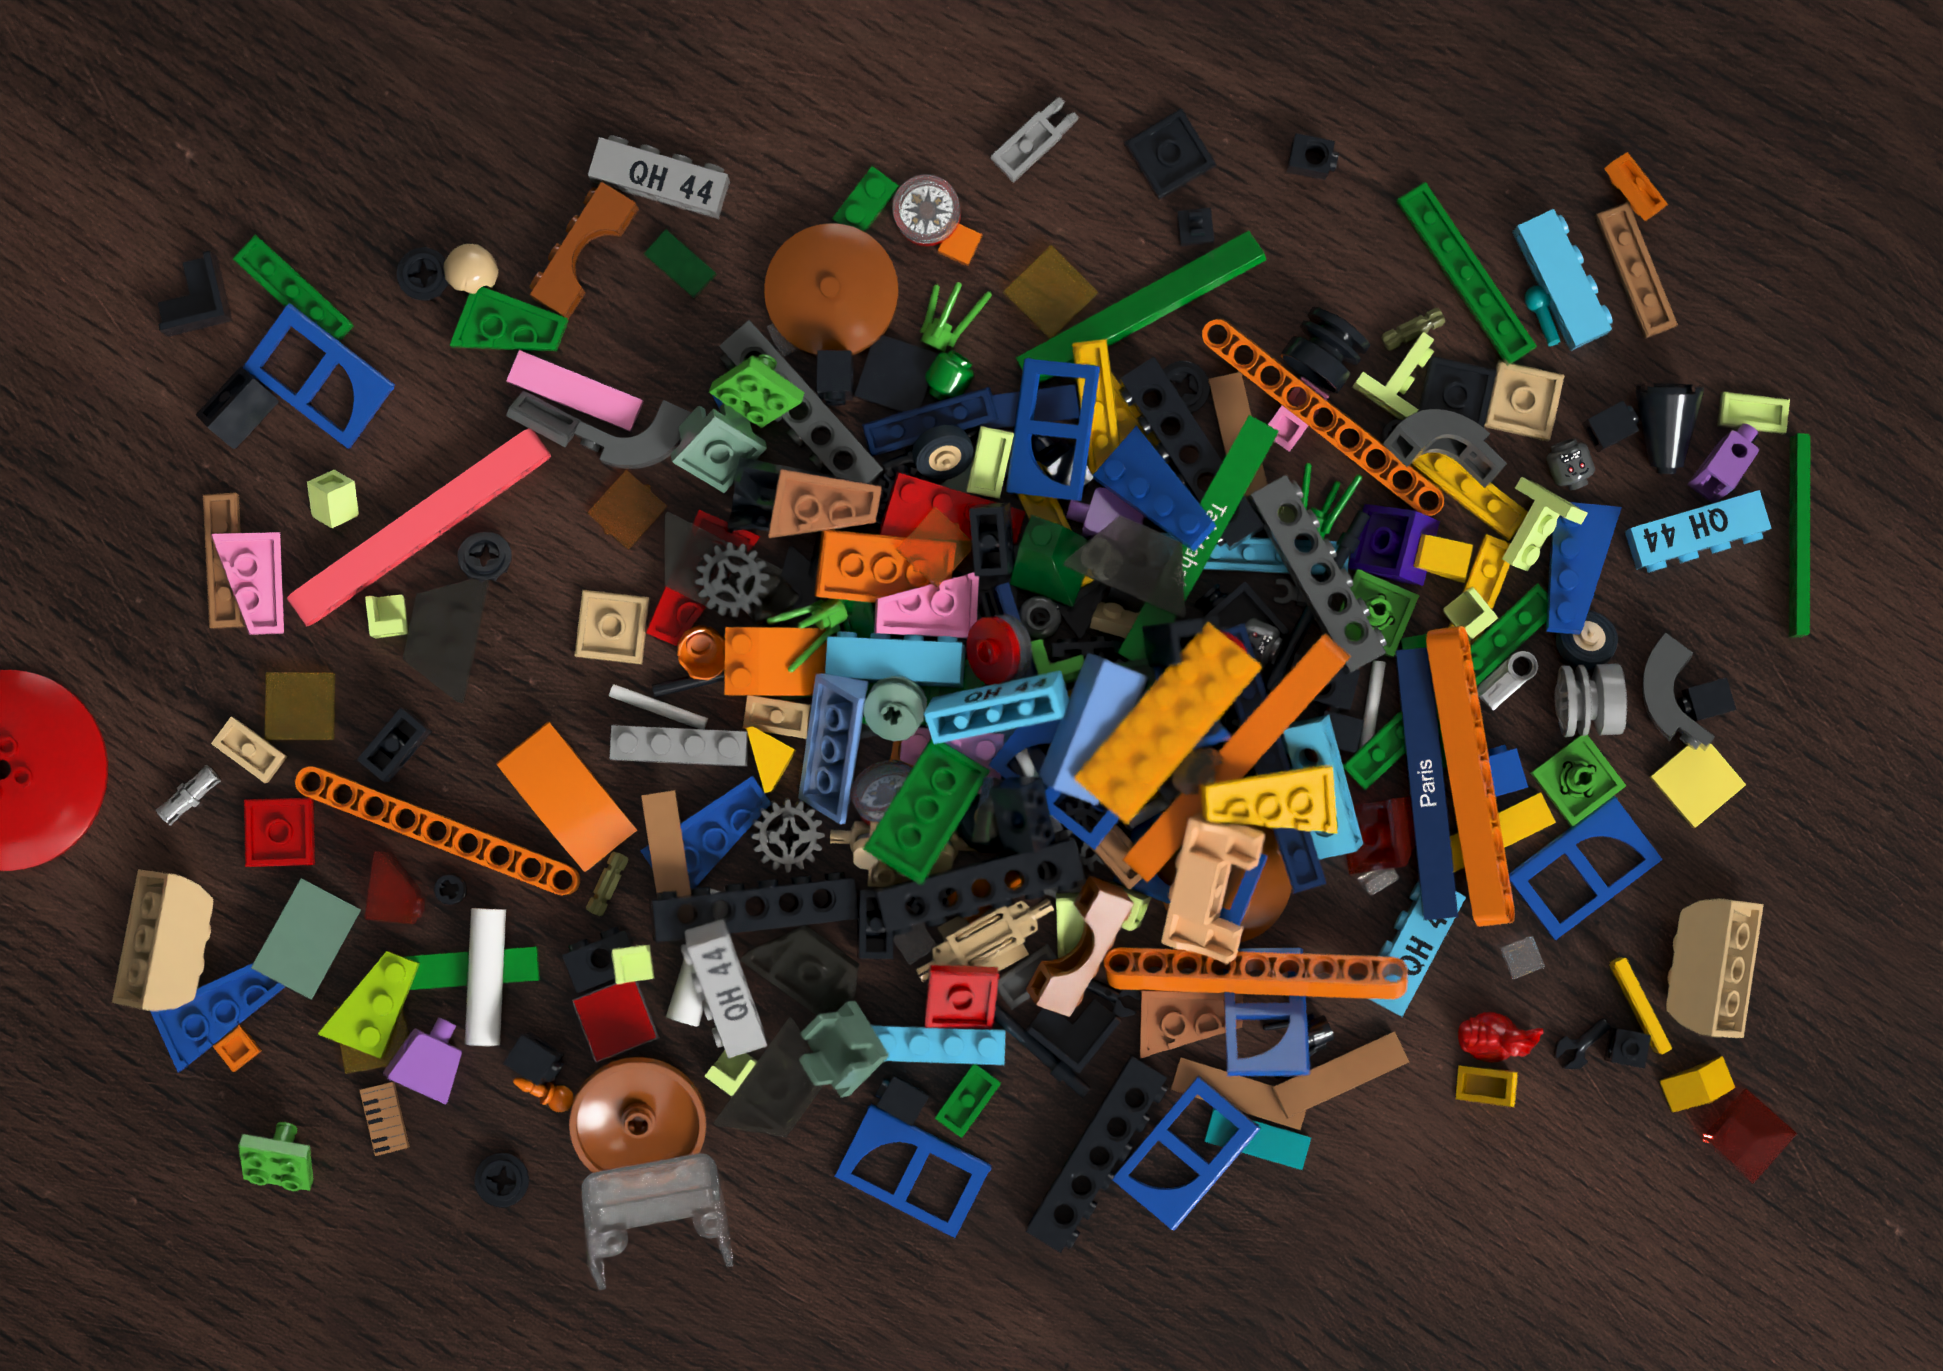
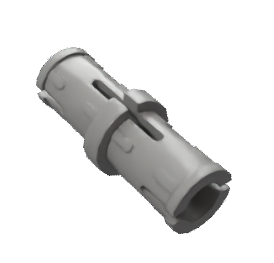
(188, 795)

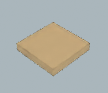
(1524, 400)
(612, 627)

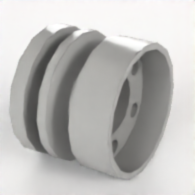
(1585, 700)

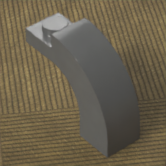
(1449, 435)
(640, 450)
(1660, 673)

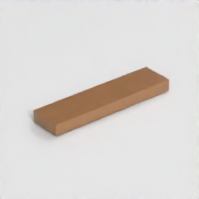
(1636, 270)
(1231, 413)
(220, 517)
(667, 847)
(1340, 1075)
(1244, 1093)

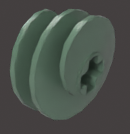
(895, 708)

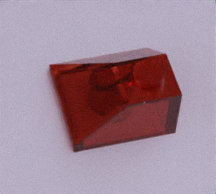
(1386, 835)
(392, 892)
(1749, 1136)

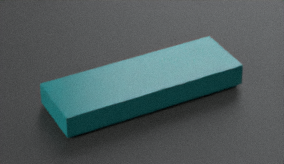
(1269, 1143)

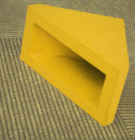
(1443, 557)
(770, 756)
(1486, 1085)
(1697, 1085)

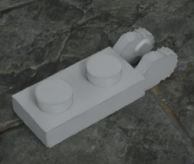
(1032, 141)

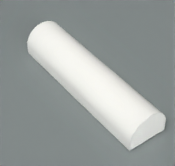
(485, 977)
(686, 1002)

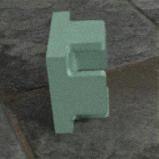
(714, 445)
(842, 1049)

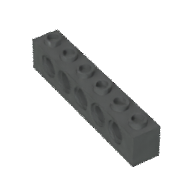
(749, 342)
(1299, 565)

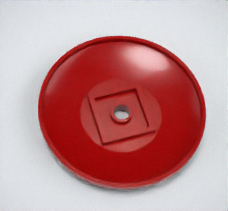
(55, 769)

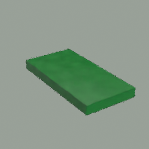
(926, 810)

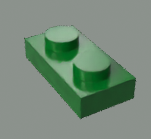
(866, 200)
(967, 1100)

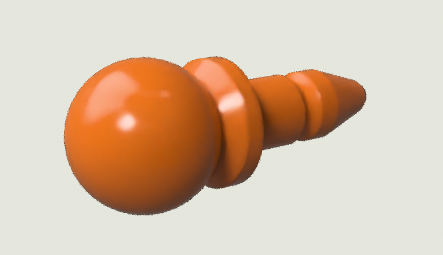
(557, 1097)

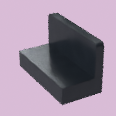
(237, 408)

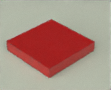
(279, 832)
(961, 997)

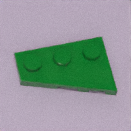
(503, 322)

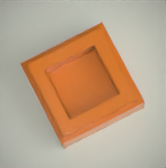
(961, 245)
(237, 1048)

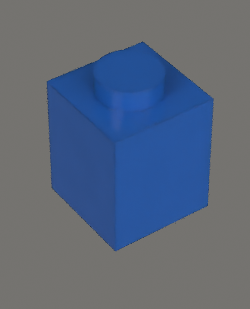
(1506, 770)

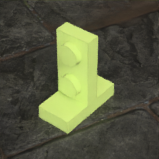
(1400, 382)
(1538, 523)

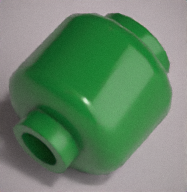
(949, 375)

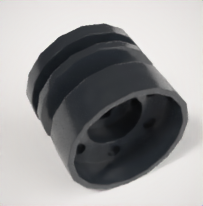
(1328, 345)

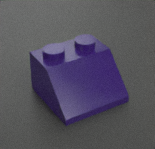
(1391, 543)

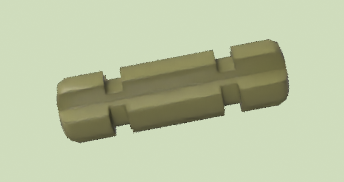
(1413, 329)
(607, 883)

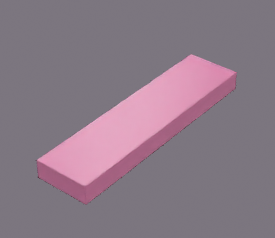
(575, 391)

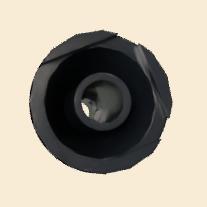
(1668, 422)

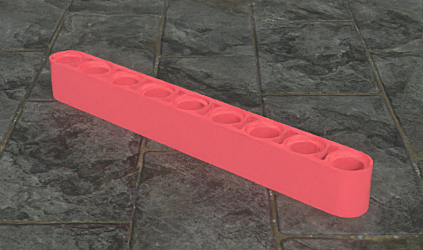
(419, 526)

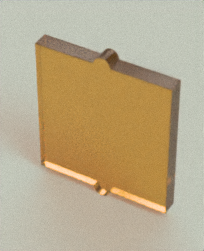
(627, 509)
(935, 547)

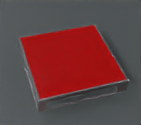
(615, 1019)

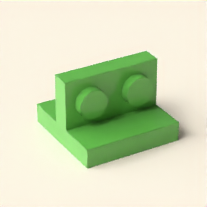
(1069, 668)

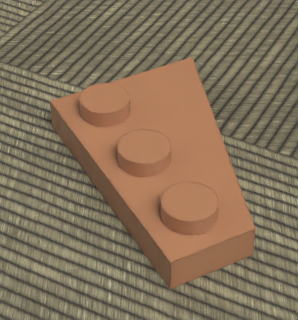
(821, 503)
(1180, 1018)

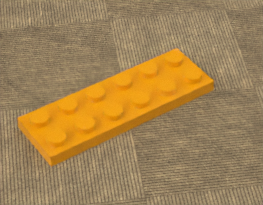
(1167, 723)

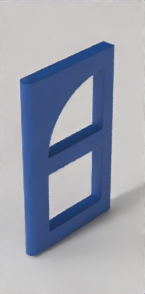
(368, 384)
(1024, 472)
(1038, 734)
(1607, 821)
(1159, 889)
(1291, 1053)
(883, 1128)
(1175, 1203)

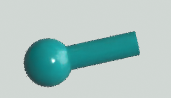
(1538, 302)

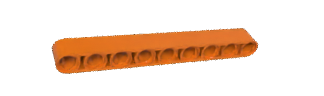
(1306, 413)
(1241, 752)
(1470, 776)
(422, 826)
(1269, 983)

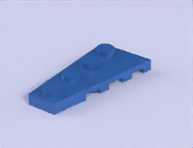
(1151, 487)
(1576, 565)
(718, 827)
(213, 1013)

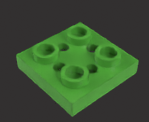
(757, 390)
(1397, 603)
(1599, 781)
(277, 1159)

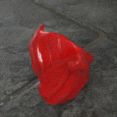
(1495, 1037)

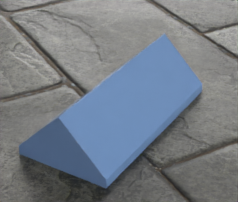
(1096, 708)
(832, 744)

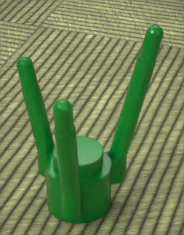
(1325, 519)

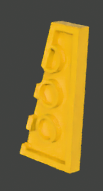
(1281, 799)

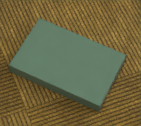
(306, 939)

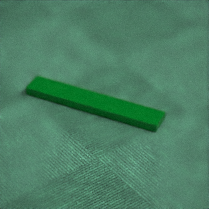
(1466, 273)
(1799, 536)

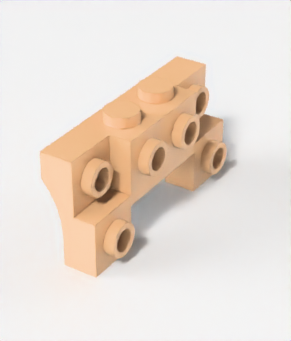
(1201, 887)

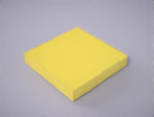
(1697, 782)

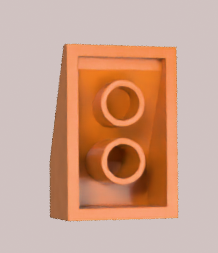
(760, 661)

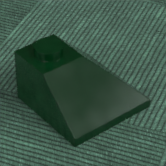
(1041, 561)

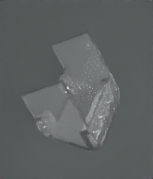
(648, 1196)

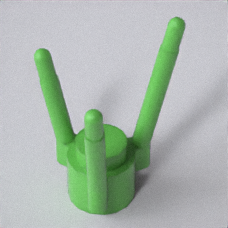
(938, 333)
(825, 614)

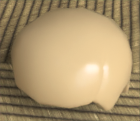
(470, 268)

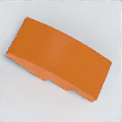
(566, 796)

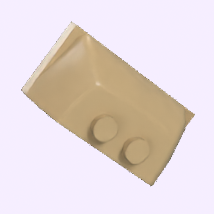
(163, 942)
(1714, 966)

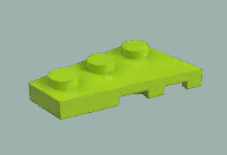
(374, 1006)

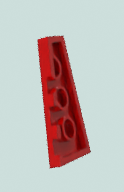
(915, 498)
(678, 613)

